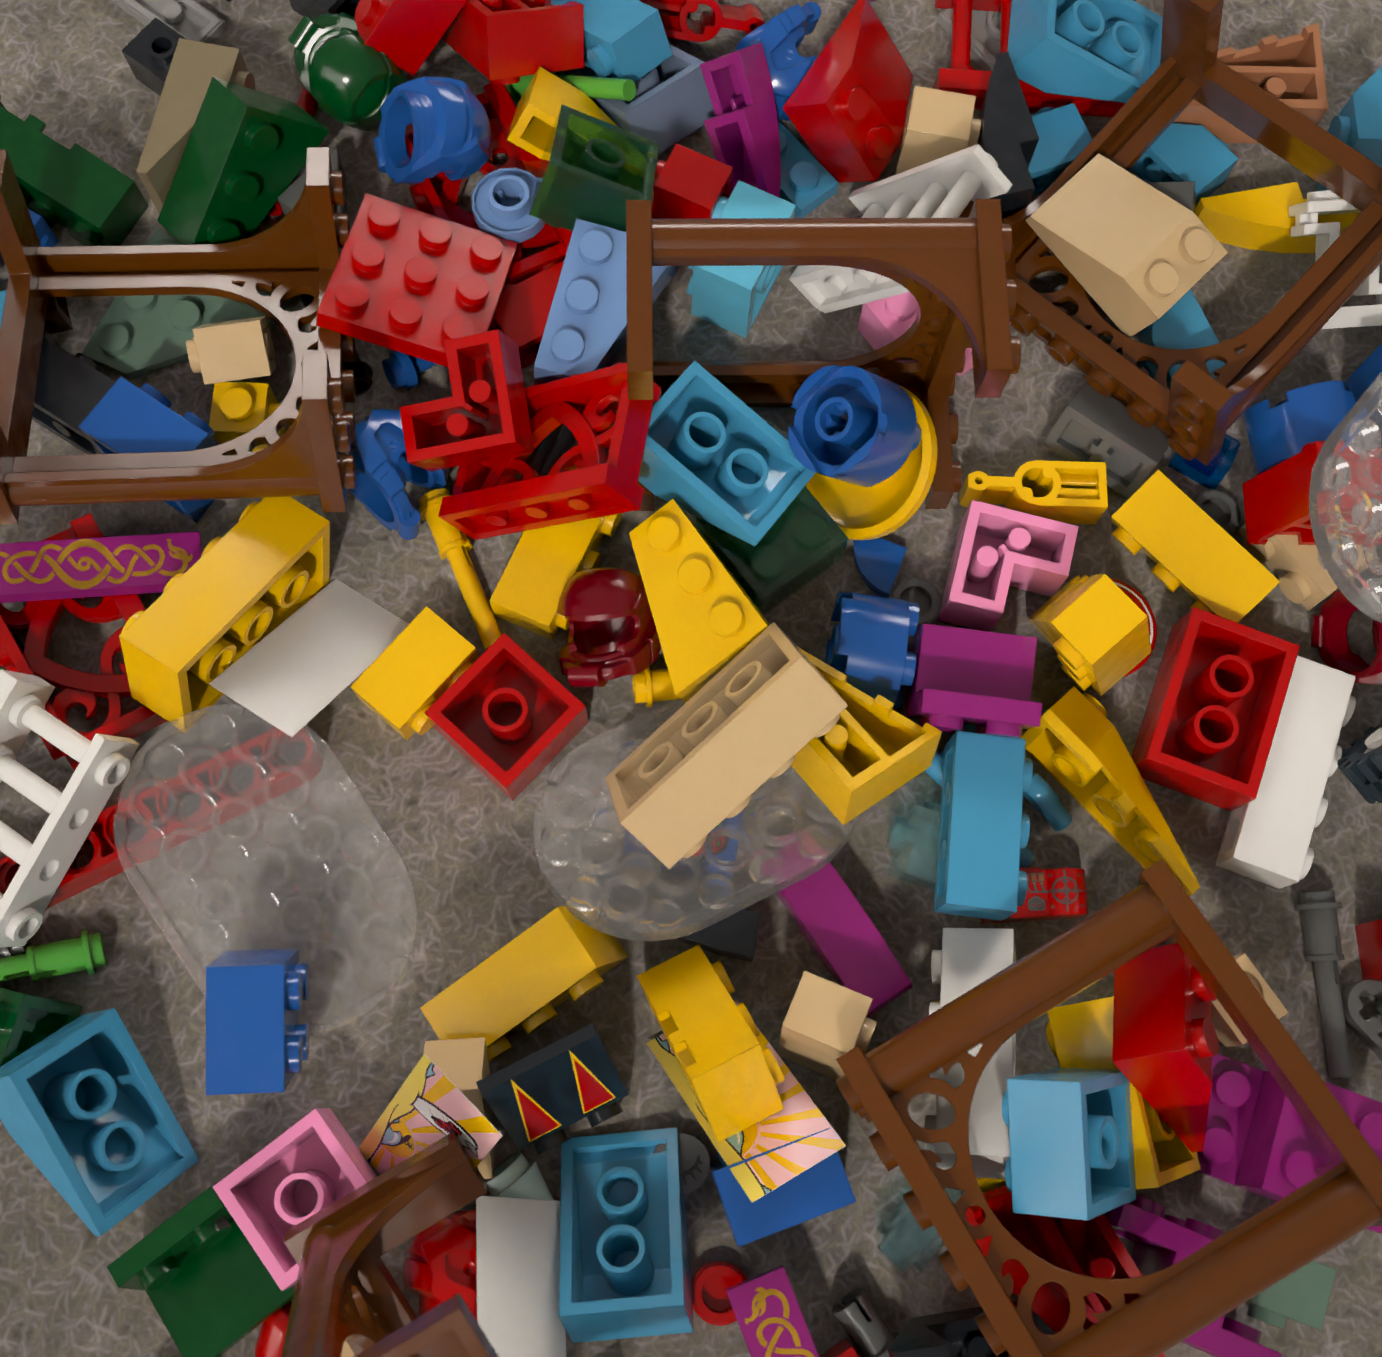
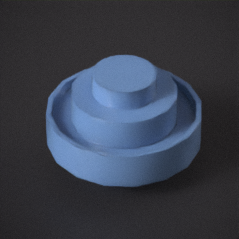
(503, 204)

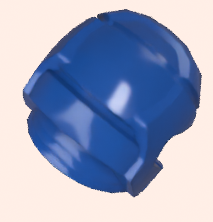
(780, 43)
(448, 131)
(384, 471)

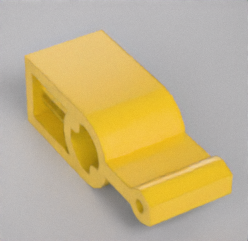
(1068, 490)

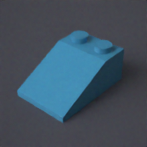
(1085, 46)
(719, 458)
(94, 1119)
(623, 1237)

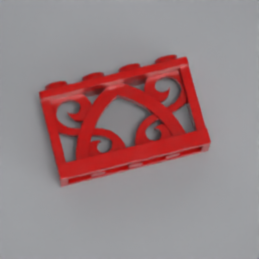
(500, 112)
(494, 503)
(77, 686)

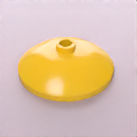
(888, 505)

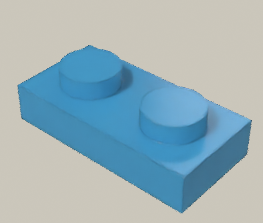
(802, 176)

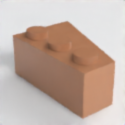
(1282, 67)

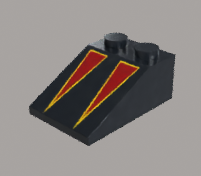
(555, 1089)

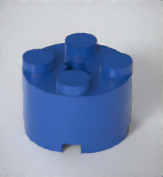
(1302, 418)
(853, 425)
(873, 643)

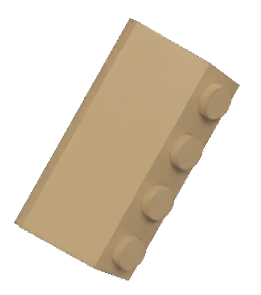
(723, 746)

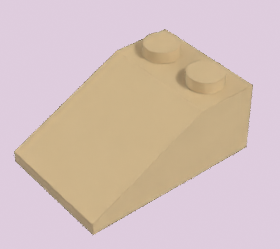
(1126, 242)

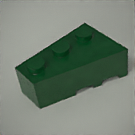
(236, 163)
(70, 184)

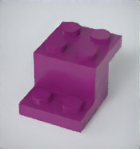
(973, 680)
(1262, 1140)
(1167, 1241)

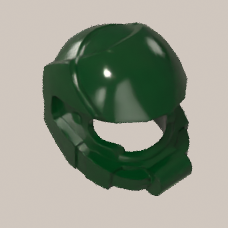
(343, 73)

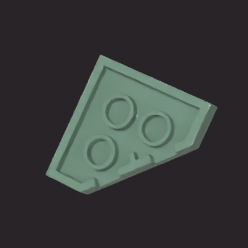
(153, 329)

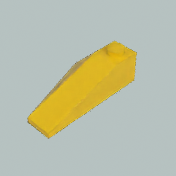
(1096, 769)

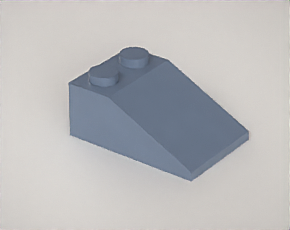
(667, 104)

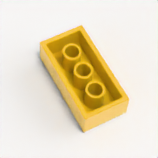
(225, 605)

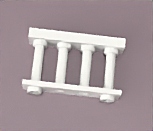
(927, 191)
(72, 812)

